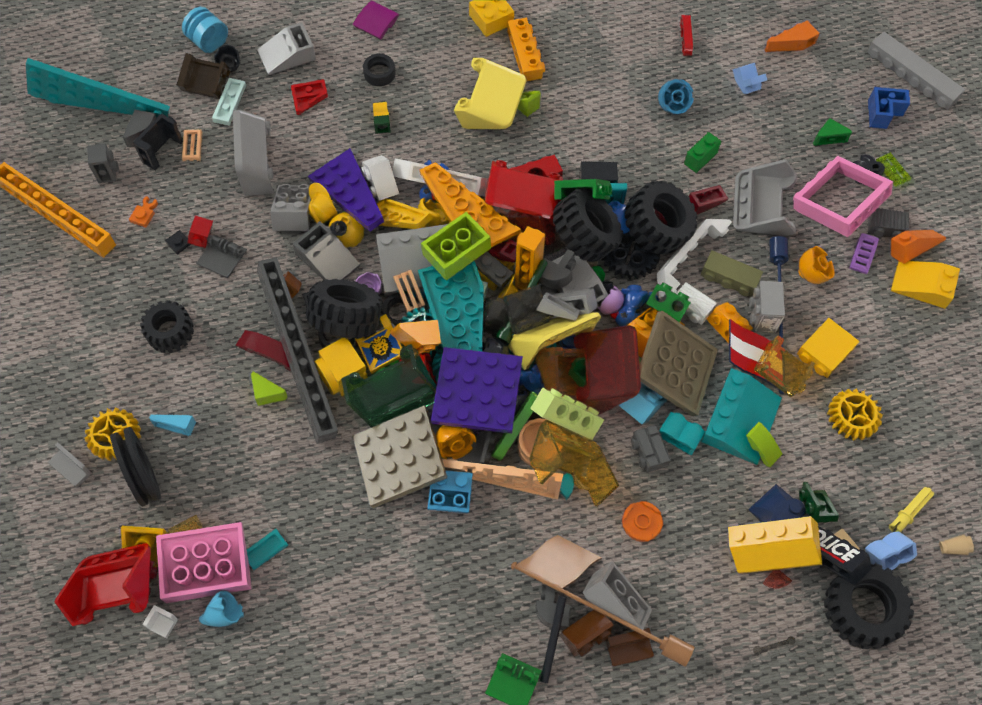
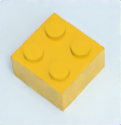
(490, 15)

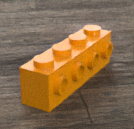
(525, 49)
(528, 256)

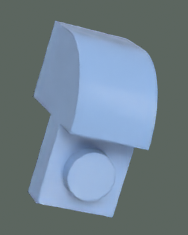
(748, 78)

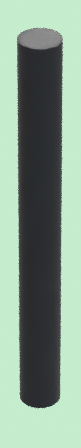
(552, 643)

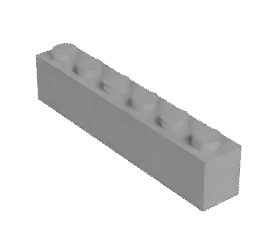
(915, 70)

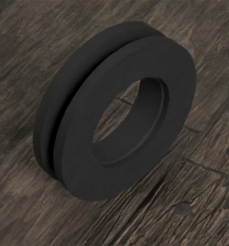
(135, 466)

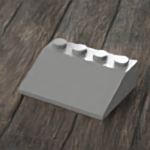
(403, 252)

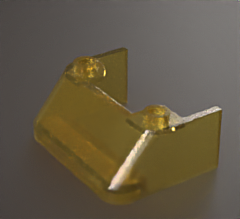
(574, 454)

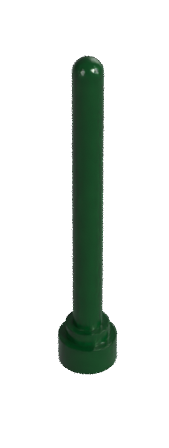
(506, 333)

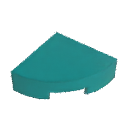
(567, 485)

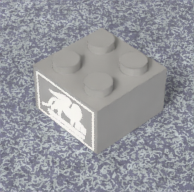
(767, 306)

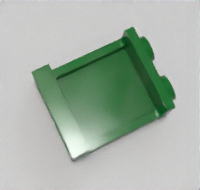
(601, 188)

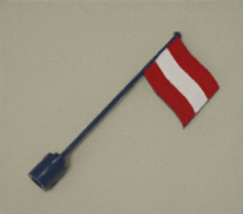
(745, 345)

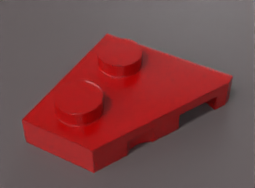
(308, 94)

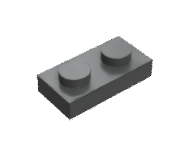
(494, 269)

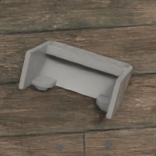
(251, 153)

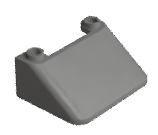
(760, 199)

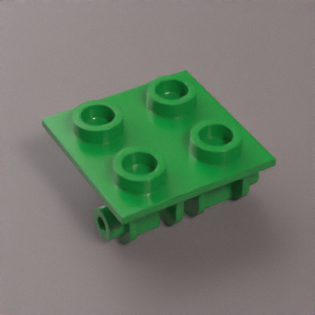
(513, 681)

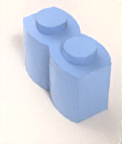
(891, 550)

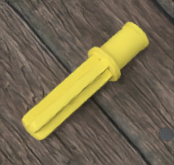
(906, 516)

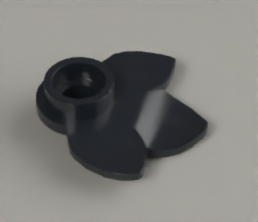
(869, 163)

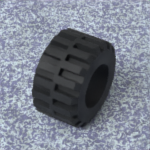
(170, 339)

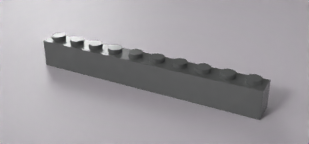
(297, 350)

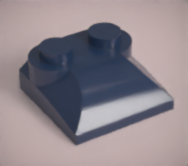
(777, 506)

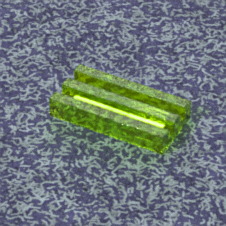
(890, 171)

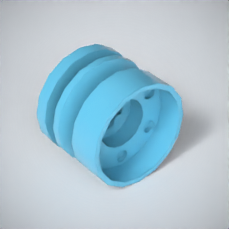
(204, 29)

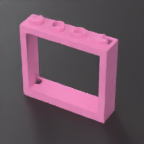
(843, 225)

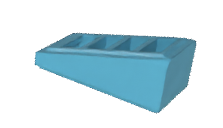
(177, 423)

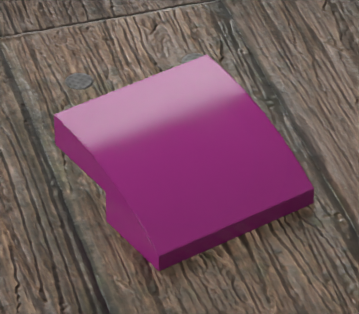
(375, 19)

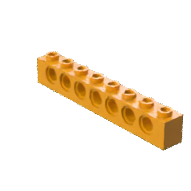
(55, 211)

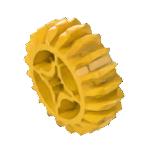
(843, 402)
(103, 427)

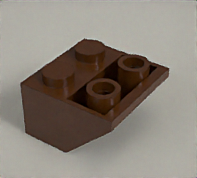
(585, 632)

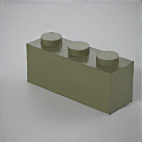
(731, 273)

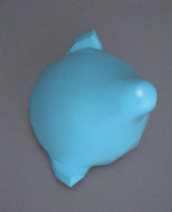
(222, 610)

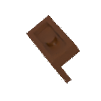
(629, 648)

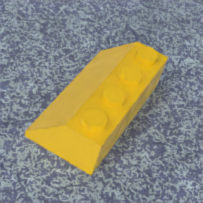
(775, 545)

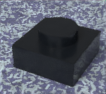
(177, 242)

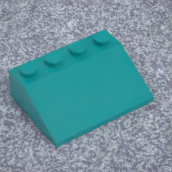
(737, 410)

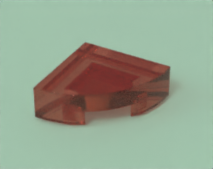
(777, 580)

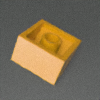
(421, 334)

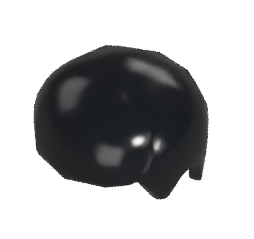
(229, 55)

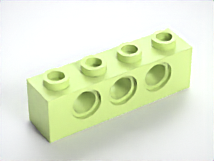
(567, 413)

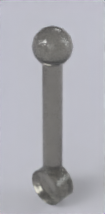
(758, 650)

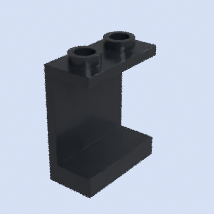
(154, 138)

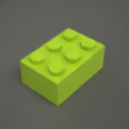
(456, 245)

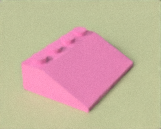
(202, 562)

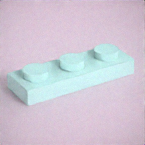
(229, 101)

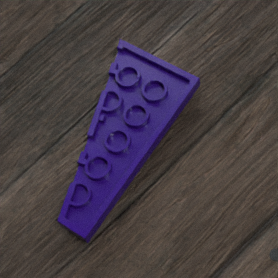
(349, 189)

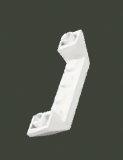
(410, 171)
(713, 228)

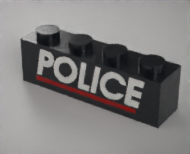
(842, 557)

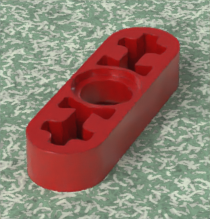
(686, 33)

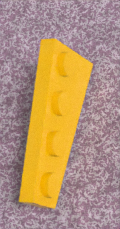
(401, 215)

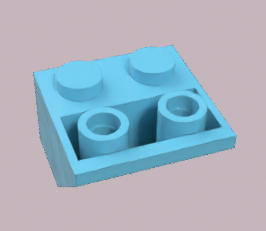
(644, 404)

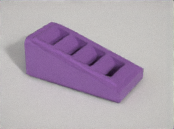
(868, 243)

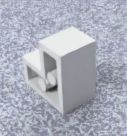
(381, 177)

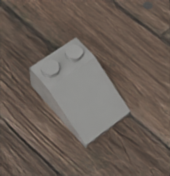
(616, 595)

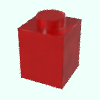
(199, 231)

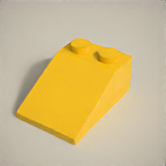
(926, 282)

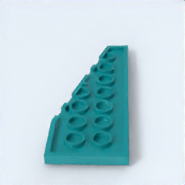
(75, 90)
(456, 306)

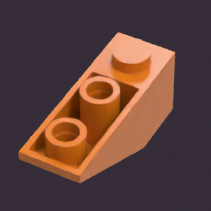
(797, 38)

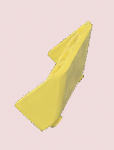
(493, 98)
(531, 341)

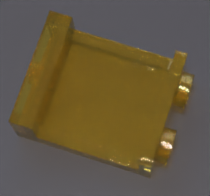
(783, 368)

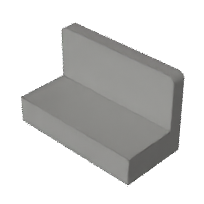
(69, 466)

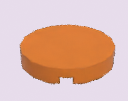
(636, 522)

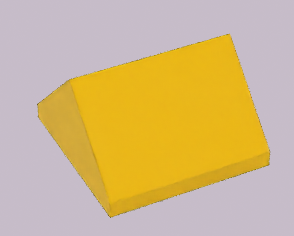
(138, 535)

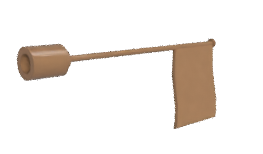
(563, 562)

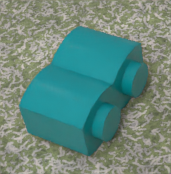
(681, 433)

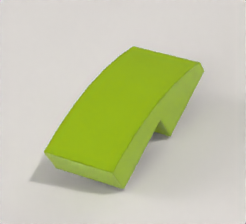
(764, 443)

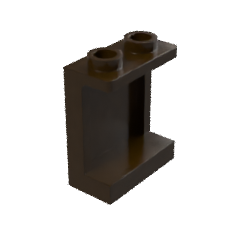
(203, 77)

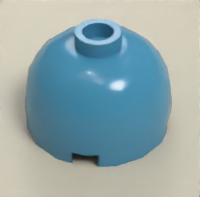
(675, 96)

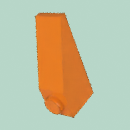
(914, 243)

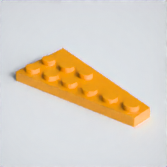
(457, 199)

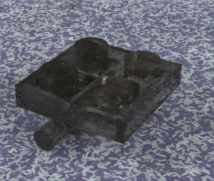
(523, 309)

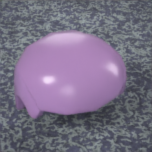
(371, 280)
(612, 302)

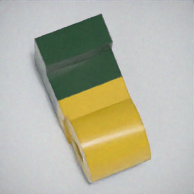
(381, 117)

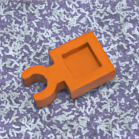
(143, 214)

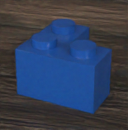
(885, 104)

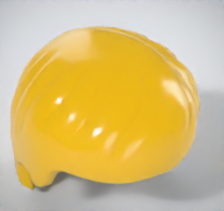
(436, 212)

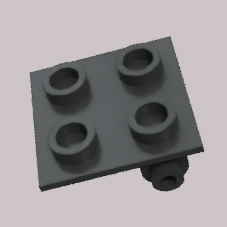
(221, 255)

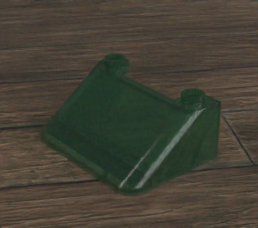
(392, 390)

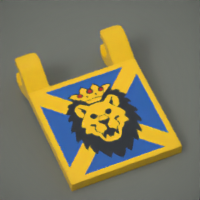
(381, 347)

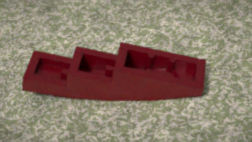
(702, 200)

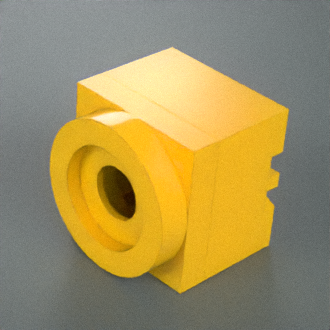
(337, 362)

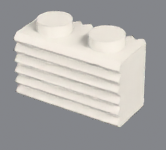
(700, 304)

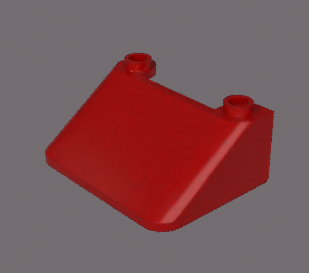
(521, 190)
(107, 582)

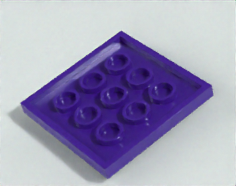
(477, 390)

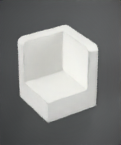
(160, 621)

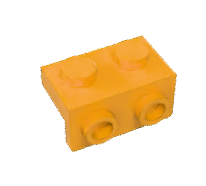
(720, 318)

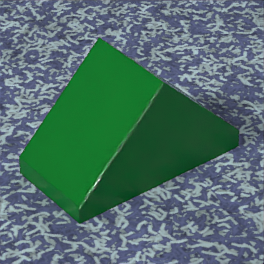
(832, 133)

